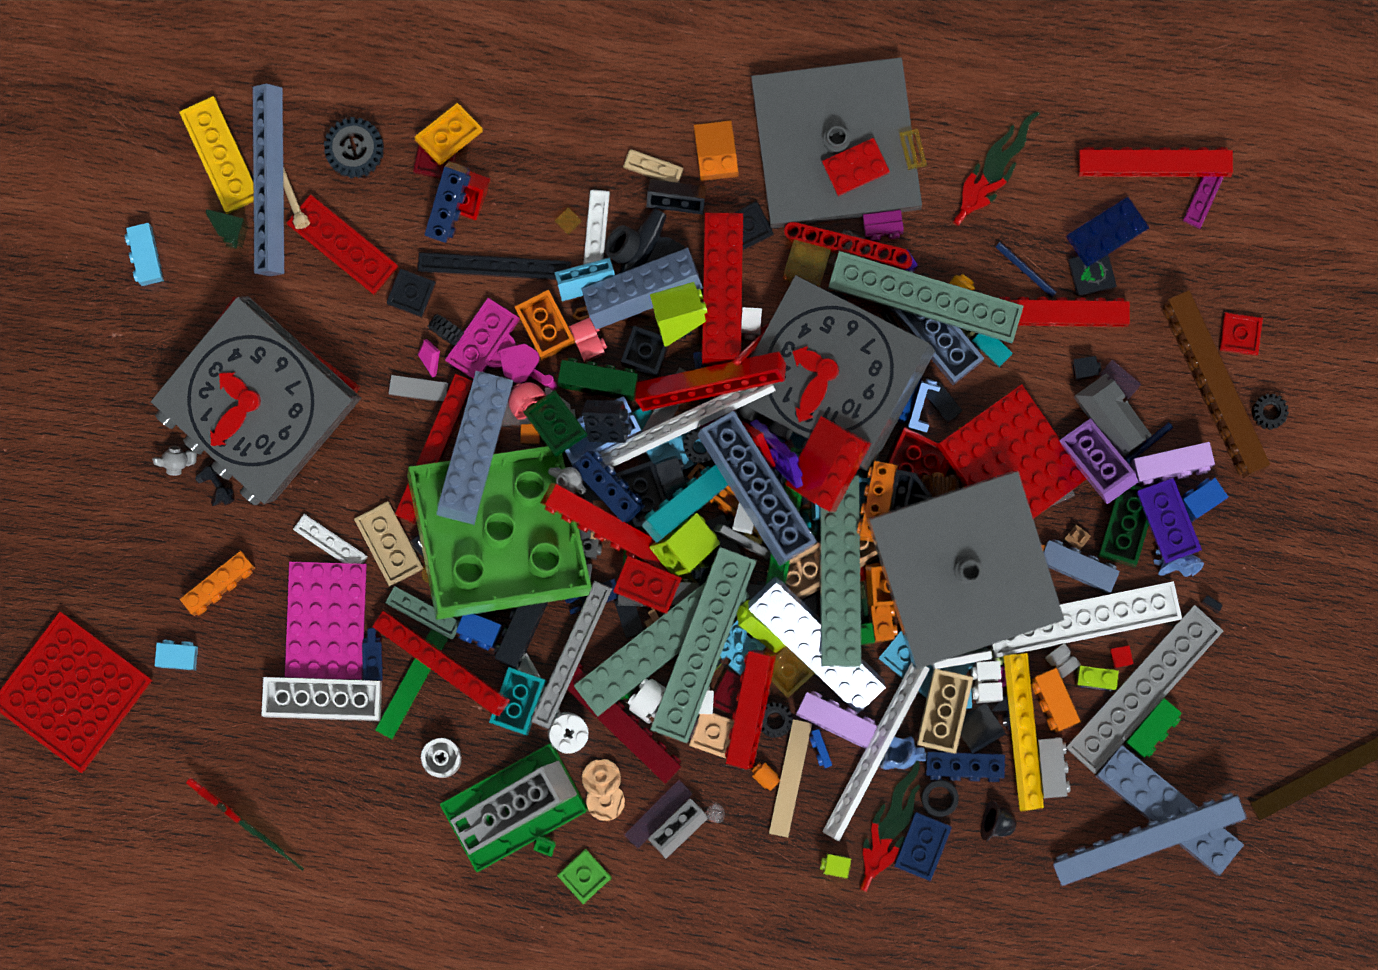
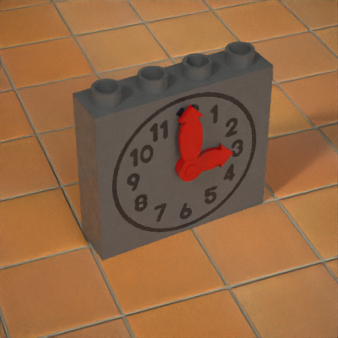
(837, 367)
(254, 401)

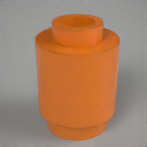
(765, 776)

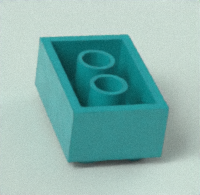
(524, 696)

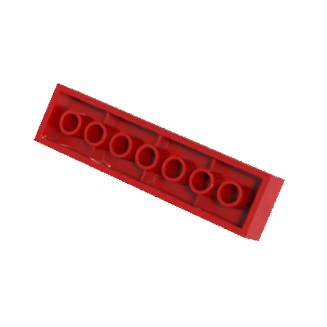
(722, 287)

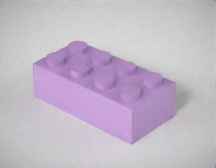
(1173, 463)
(836, 720)

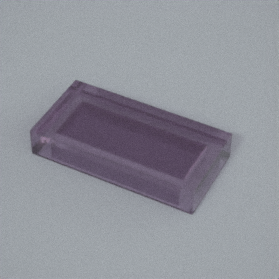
(1122, 378)

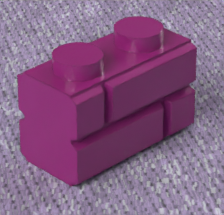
(883, 224)

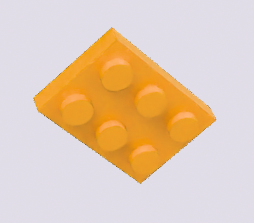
(448, 134)

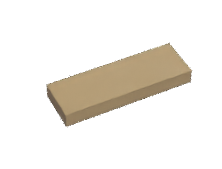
(652, 167)

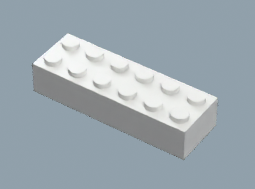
(322, 699)

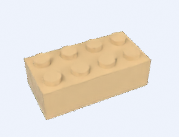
(944, 710)

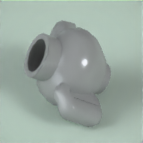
(175, 460)
(569, 479)

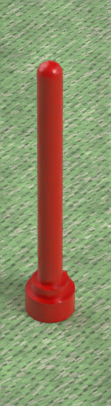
(750, 348)

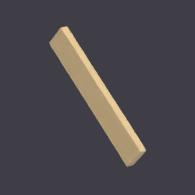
(790, 778)

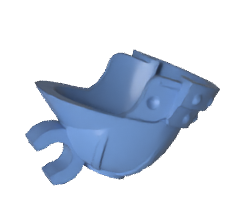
(1187, 565)
(902, 754)

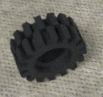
(445, 329)
(1281, 411)
(689, 450)
(786, 724)

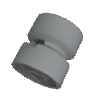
(1062, 660)

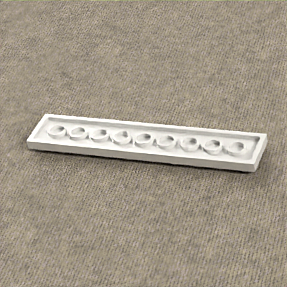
(1100, 617)

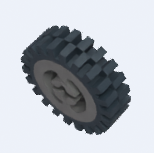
(335, 151)

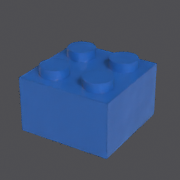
(1204, 499)
(479, 630)

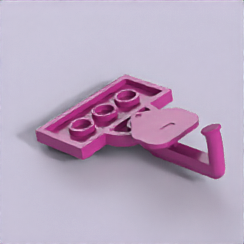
(489, 344)

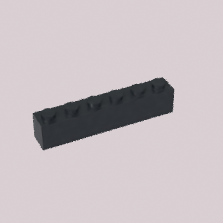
(672, 479)

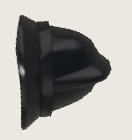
(997, 821)

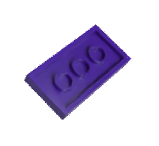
(784, 459)
(1169, 520)

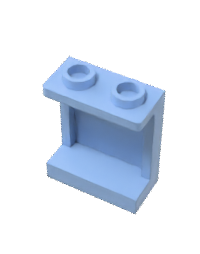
(914, 420)

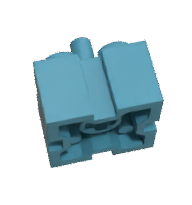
(737, 647)

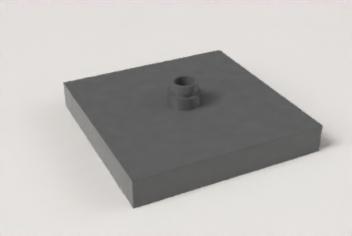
(820, 114)
(965, 569)

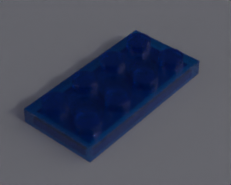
(1107, 232)

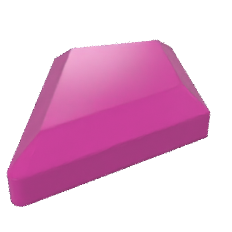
(429, 356)

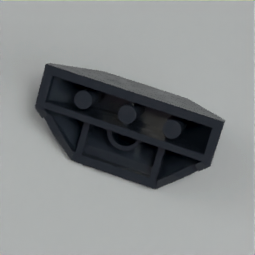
(907, 490)

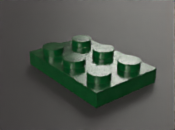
(555, 423)

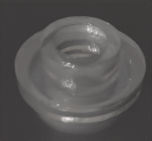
(715, 813)

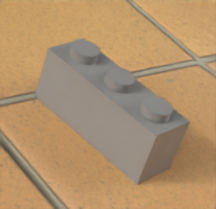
(1053, 767)
(678, 828)

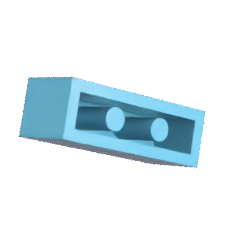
(144, 254)
(574, 279)

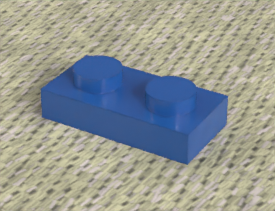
(817, 741)

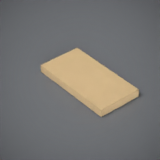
(388, 543)

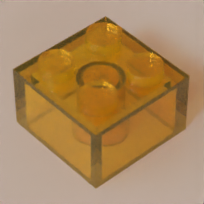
(806, 262)
(790, 671)

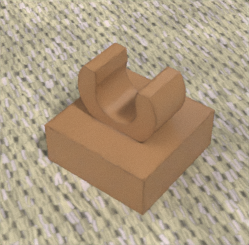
(1077, 537)
(655, 615)

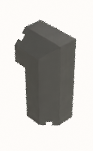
(1116, 420)

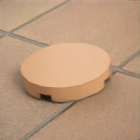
(601, 778)
(606, 807)

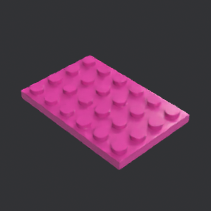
(325, 620)

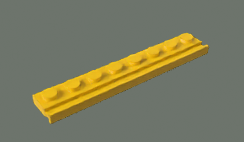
(1023, 732)

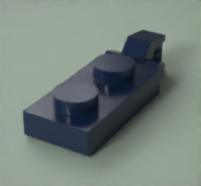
(372, 657)

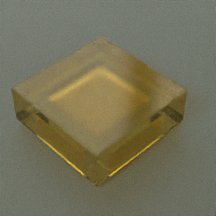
(568, 221)

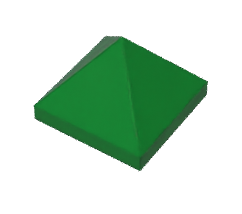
(545, 845)

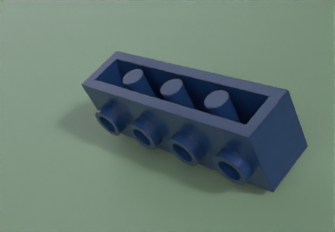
(447, 202)
(608, 486)
(965, 765)

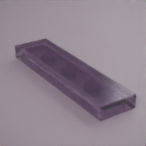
(658, 813)

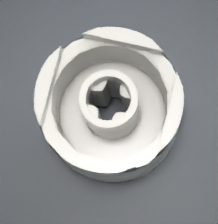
(647, 700)
(578, 735)
(445, 768)

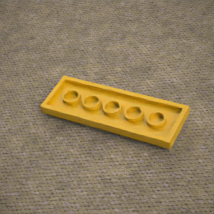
(219, 154)

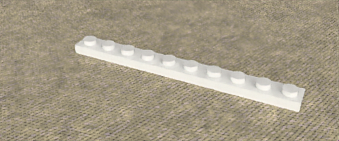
(682, 423)
(875, 752)

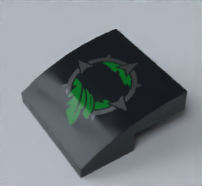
(1094, 278)

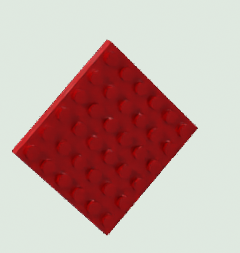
(1014, 438)
(71, 692)

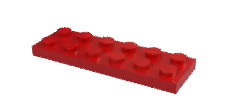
(344, 246)

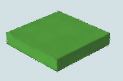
(584, 876)

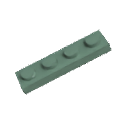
(421, 612)

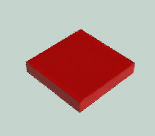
(1241, 334)

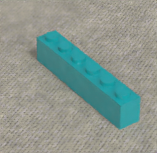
(684, 503)

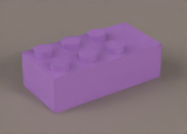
(1099, 461)

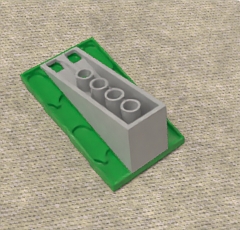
(514, 807)

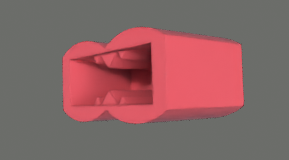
(587, 340)

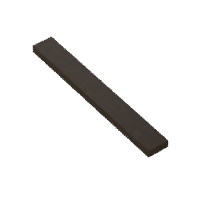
(1316, 779)

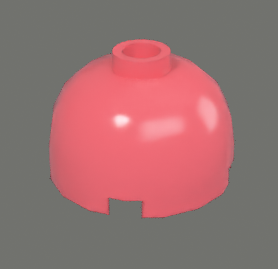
(523, 397)

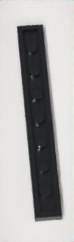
(490, 266)

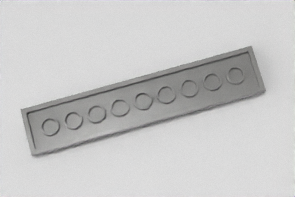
(1144, 689)

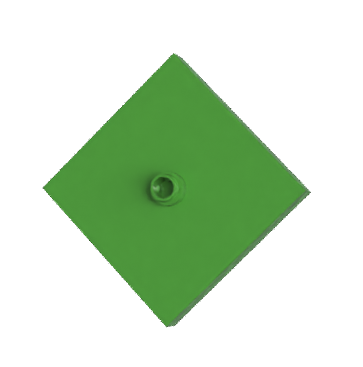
(514, 548)

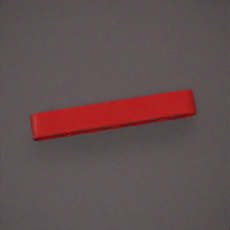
(857, 245)

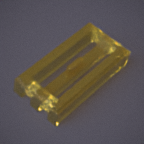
(916, 165)

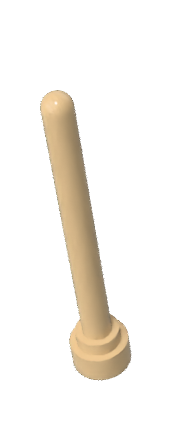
(300, 220)

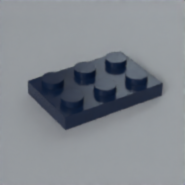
(923, 846)

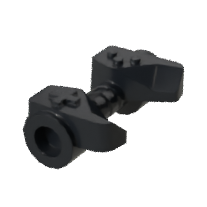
(223, 494)

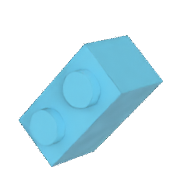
(176, 656)

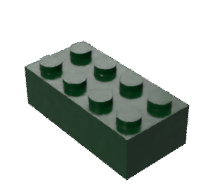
(598, 380)
(1125, 529)

